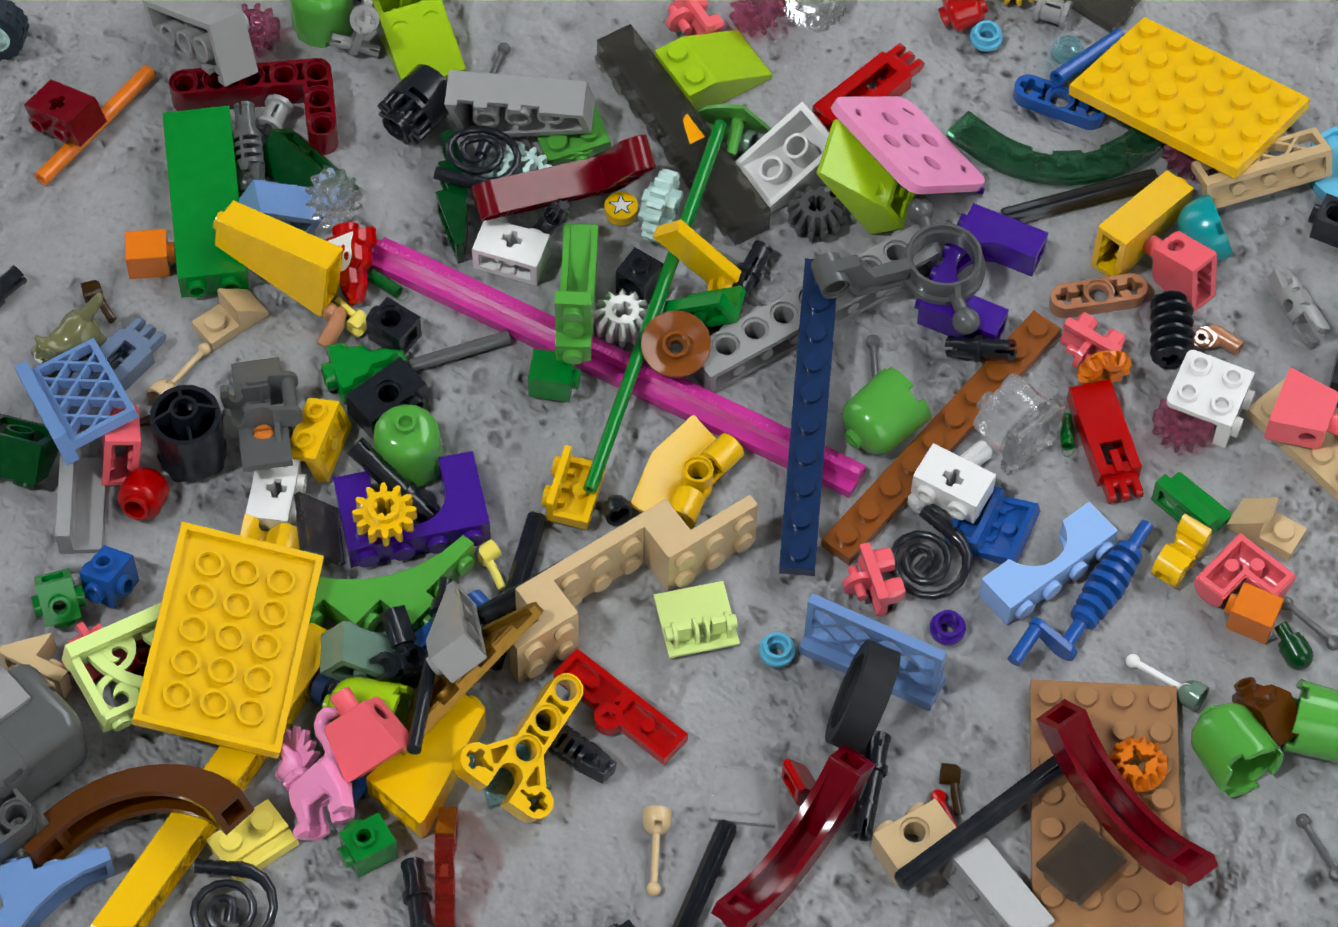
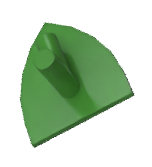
(737, 118)

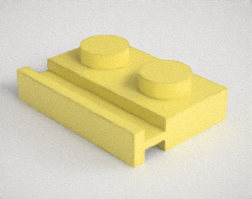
(256, 840)

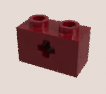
(65, 113)

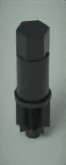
(553, 217)

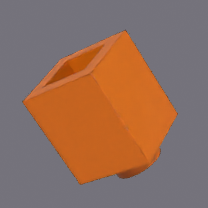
(148, 253)
(1253, 612)

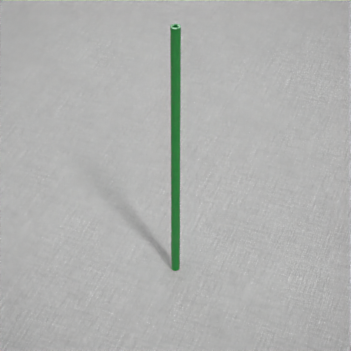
(654, 309)

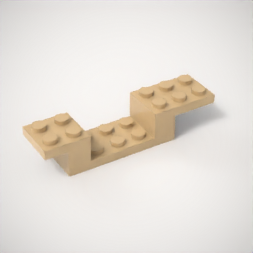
(652, 537)

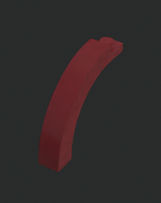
(1115, 803)
(800, 844)

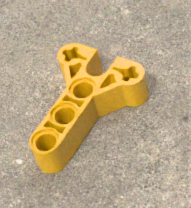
(528, 775)

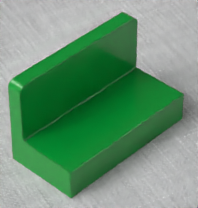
(712, 306)
(1182, 496)

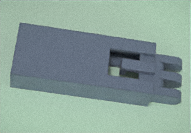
(139, 344)

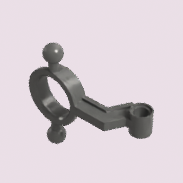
(839, 275)

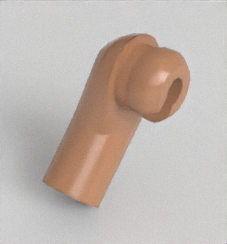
(336, 320)
(1216, 336)

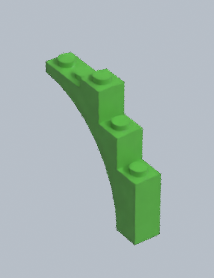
(577, 294)
(416, 587)

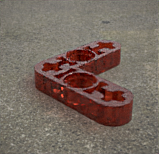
(444, 866)

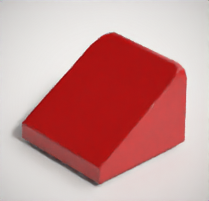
(797, 780)

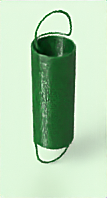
(385, 284)
(1066, 433)

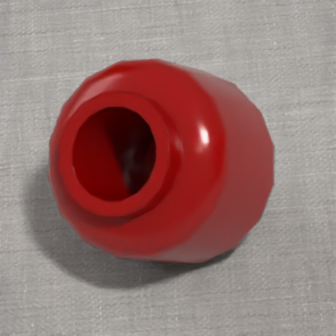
(962, 13)
(143, 494)

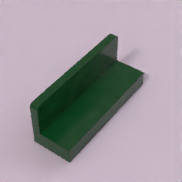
(293, 159)

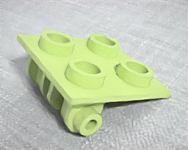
(696, 619)

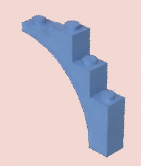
(34, 894)

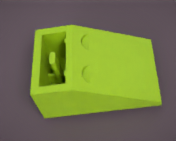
(417, 34)
(862, 182)

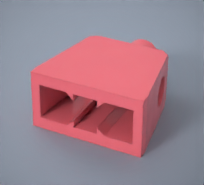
(1183, 267)
(1303, 412)
(117, 468)
(363, 734)

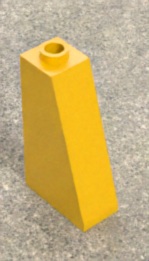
(1147, 214)
(281, 254)
(419, 784)

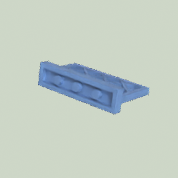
(54, 407)
(917, 679)

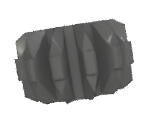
(815, 213)

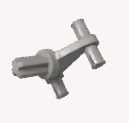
(363, 20)

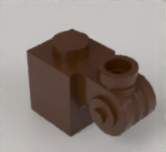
(1270, 705)

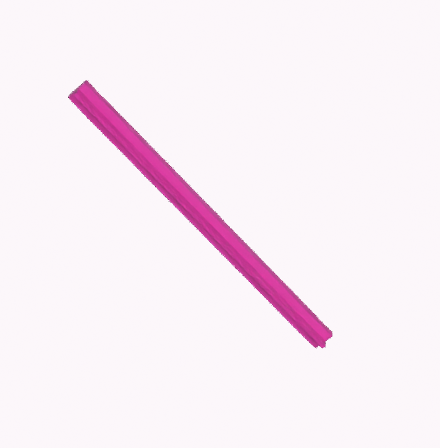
(607, 360)

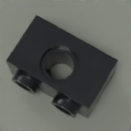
(393, 382)

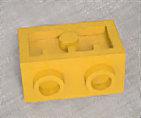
(320, 436)

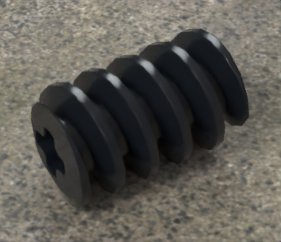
(1170, 328)

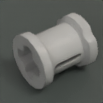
(1053, 11)
(273, 115)

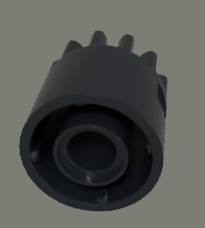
(415, 105)

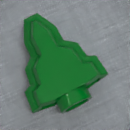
(354, 365)

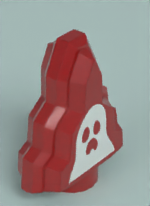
(356, 258)

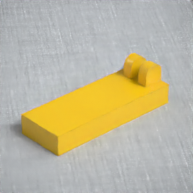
(697, 254)

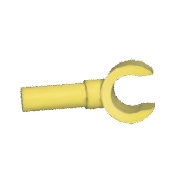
(357, 319)
(486, 556)

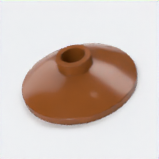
(671, 329)

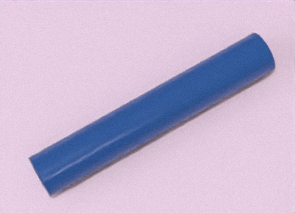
(1085, 58)

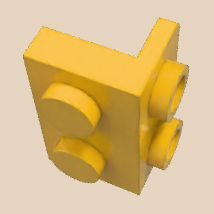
(566, 499)

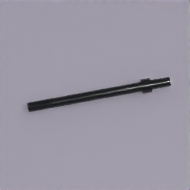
(425, 687)

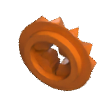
(1104, 366)
(1154, 769)

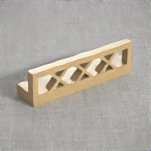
(1270, 172)

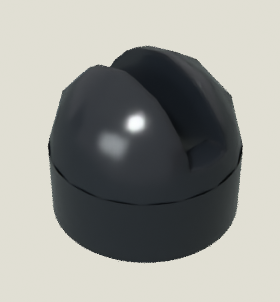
(612, 513)

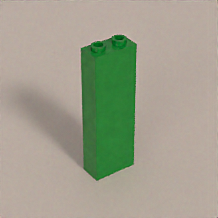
(200, 186)

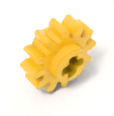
(371, 513)

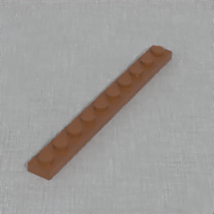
(946, 430)

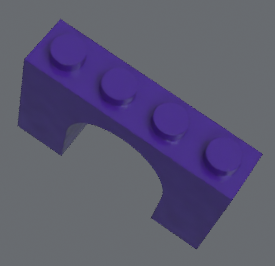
(1002, 242)
(461, 514)

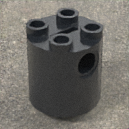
(188, 433)

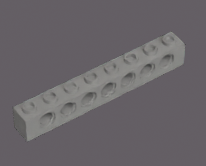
(781, 338)

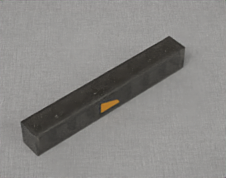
(681, 133)

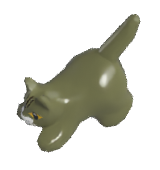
(75, 328)

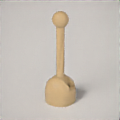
(162, 385)
(656, 821)

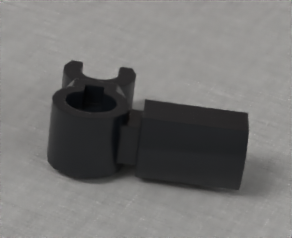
(401, 636)

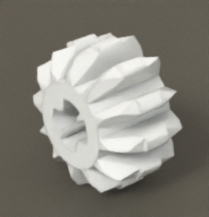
(620, 317)

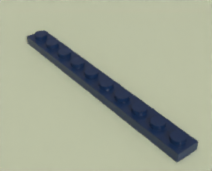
(807, 430)

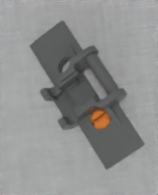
(254, 420)

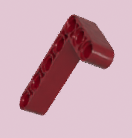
(297, 80)
(570, 181)

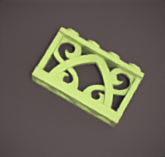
(97, 650)

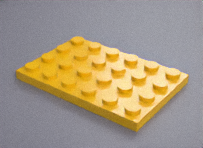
(1189, 97)
(228, 640)

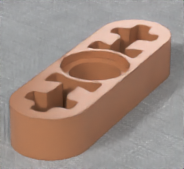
(1105, 284)

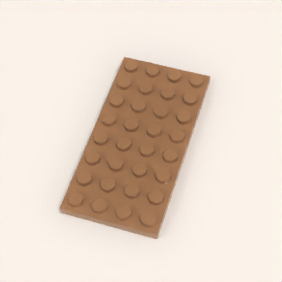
(1116, 710)

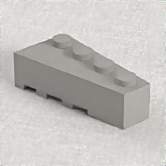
(208, 32)
(519, 104)

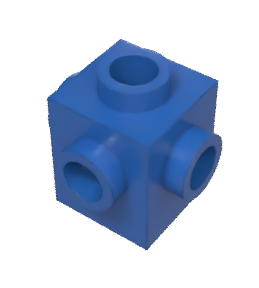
(109, 576)

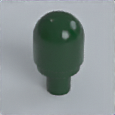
(1294, 647)

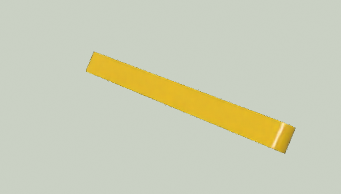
(183, 835)

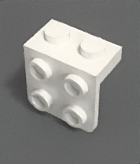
(1213, 393)

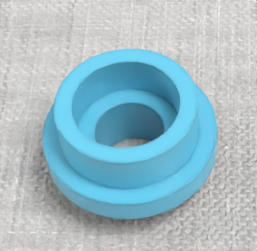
(989, 30)
(777, 641)

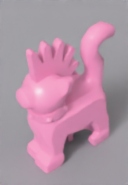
(314, 784)

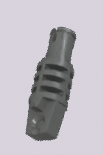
(247, 145)

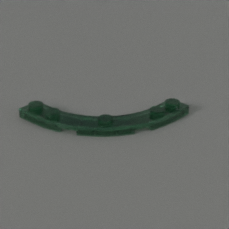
(1054, 169)

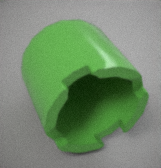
(319, 18)
(883, 413)
(409, 442)
(1315, 722)
(1234, 748)

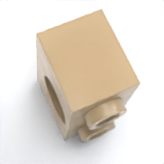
(924, 820)

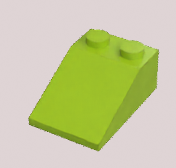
(712, 66)

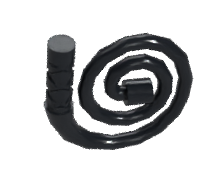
(481, 154)
(955, 537)
(231, 912)

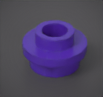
(950, 619)

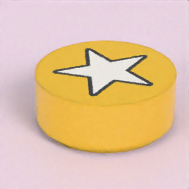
(621, 208)

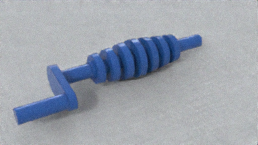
(1098, 595)

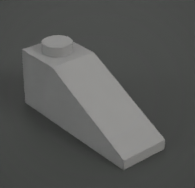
(455, 636)

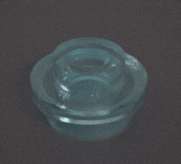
(1066, 44)

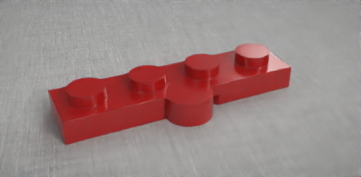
(623, 710)

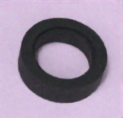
(863, 696)

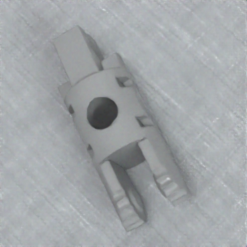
(1298, 306)

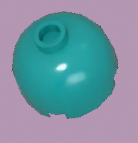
(1202, 223)

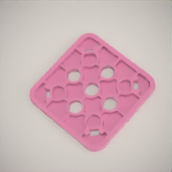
(908, 144)

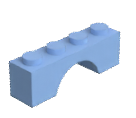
(1016, 588)

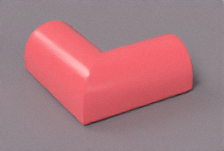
(1241, 563)

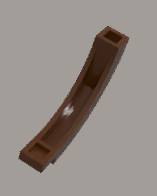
(137, 793)

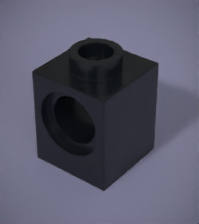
(1323, 219)
(638, 274)
(401, 336)

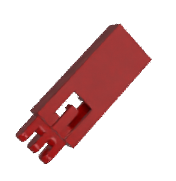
(893, 65)
(1099, 423)

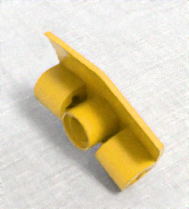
(673, 464)

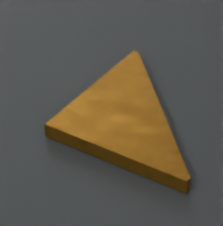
(498, 638)

